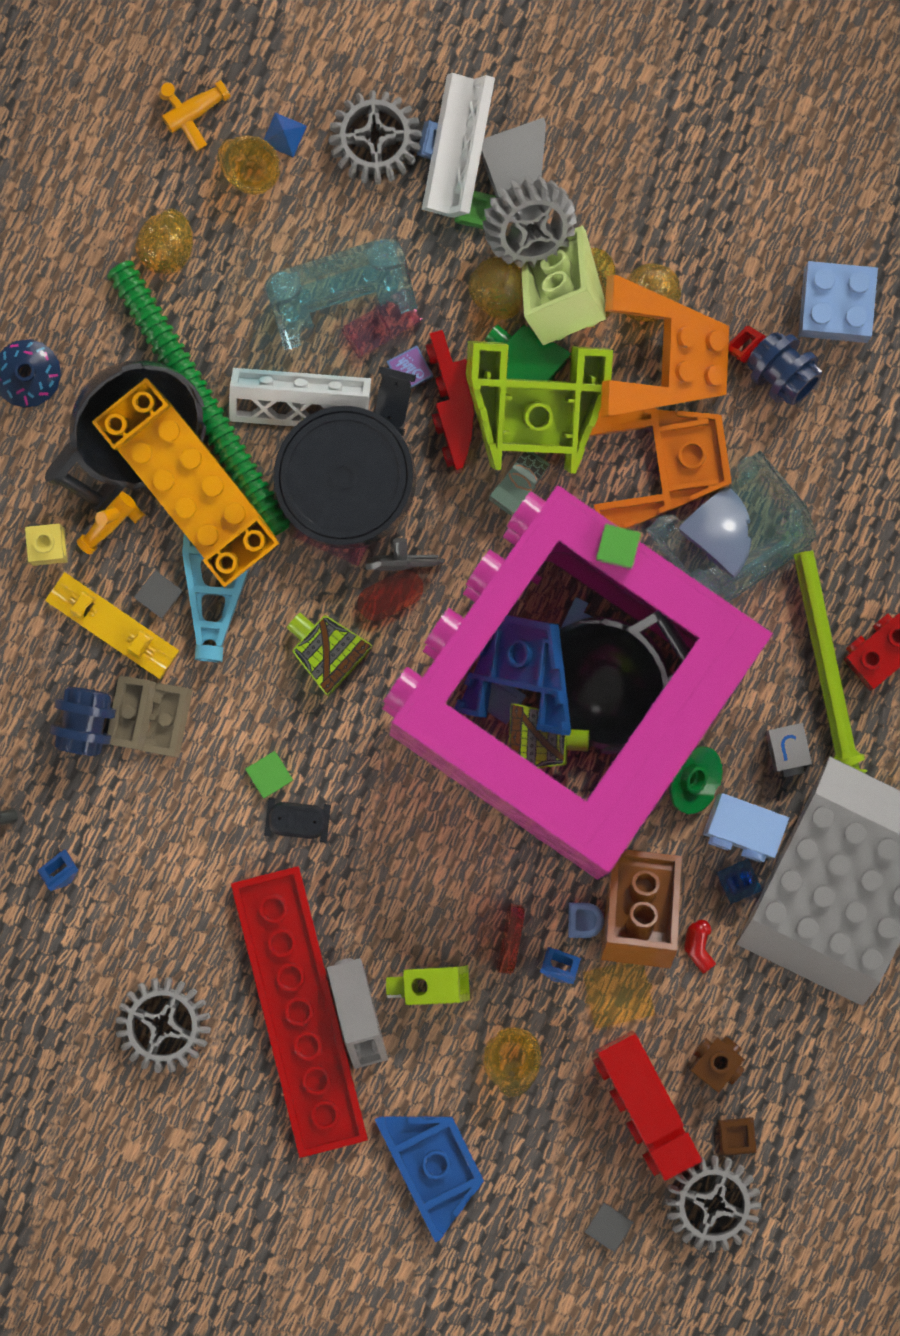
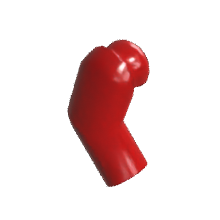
(695, 945)

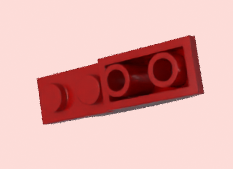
(456, 414)

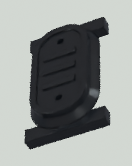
(394, 398)
(297, 820)

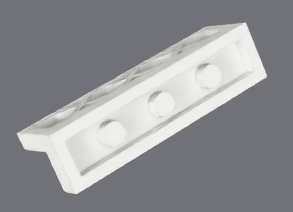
(458, 145)
(269, 387)

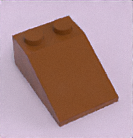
(642, 909)

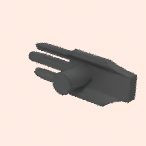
(400, 559)

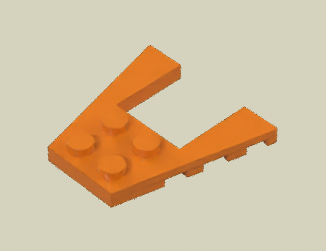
(691, 356)
(689, 458)

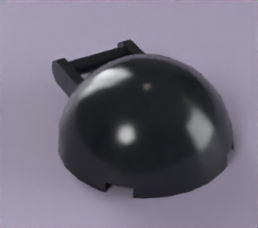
(91, 448)
(615, 675)

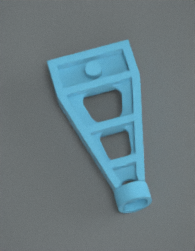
(197, 589)

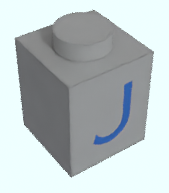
(789, 749)

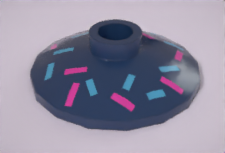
(41, 382)

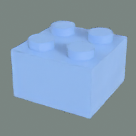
(838, 302)
(746, 827)

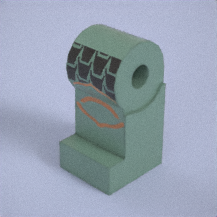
(519, 482)

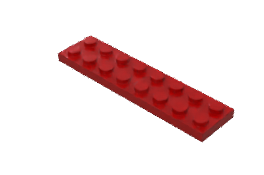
(299, 1012)

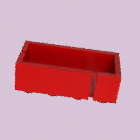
(648, 1106)

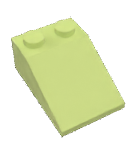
(563, 291)

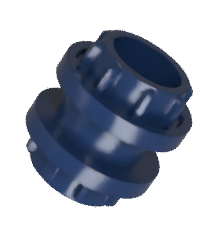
(784, 368)
(82, 721)

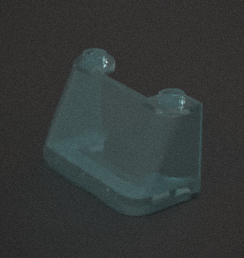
(337, 279)
(777, 527)

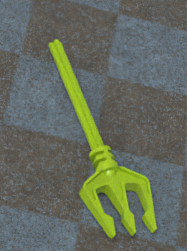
(826, 660)

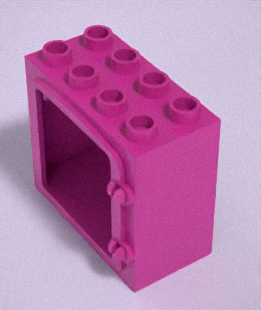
(595, 830)

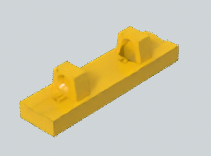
(112, 625)

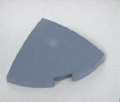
(721, 531)

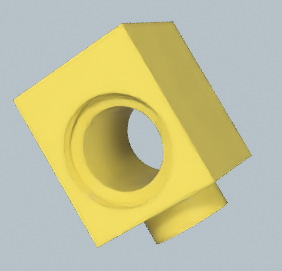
(46, 544)

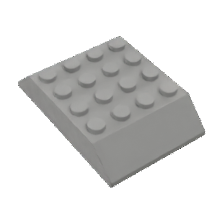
(835, 887)

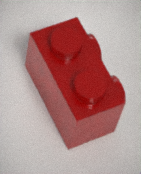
(878, 655)

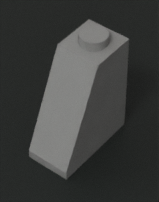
(514, 155)
(357, 1013)

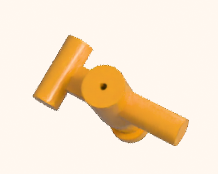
(185, 113)
(108, 520)

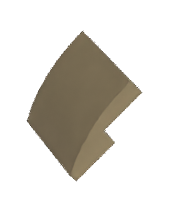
(134, 708)

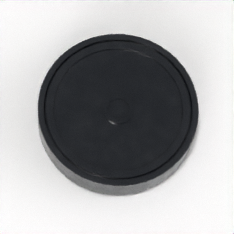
(344, 477)

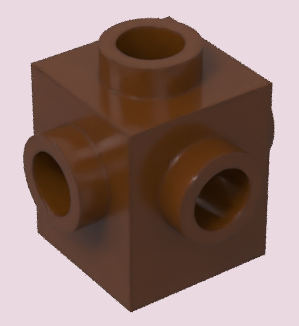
(704, 1063)

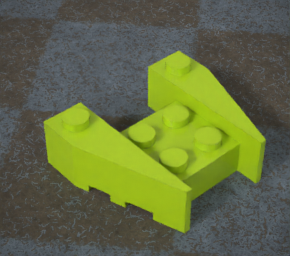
(536, 413)

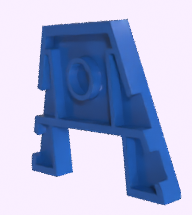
(522, 656)

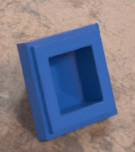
(285, 134)
(64, 877)
(556, 974)

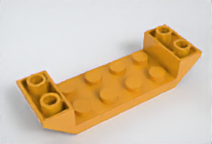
(187, 481)

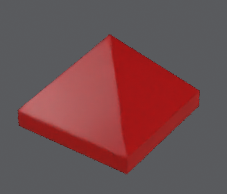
(747, 333)

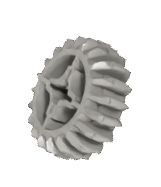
(391, 136)
(529, 210)
(135, 1012)
(707, 1220)

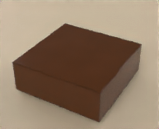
(737, 1136)

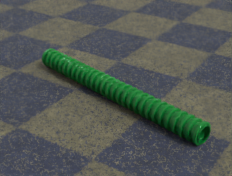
(171, 354)

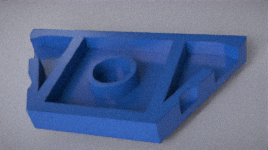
(433, 1166)

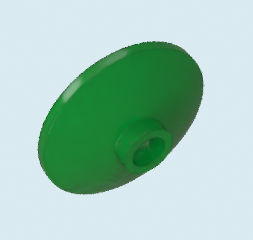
(696, 781)

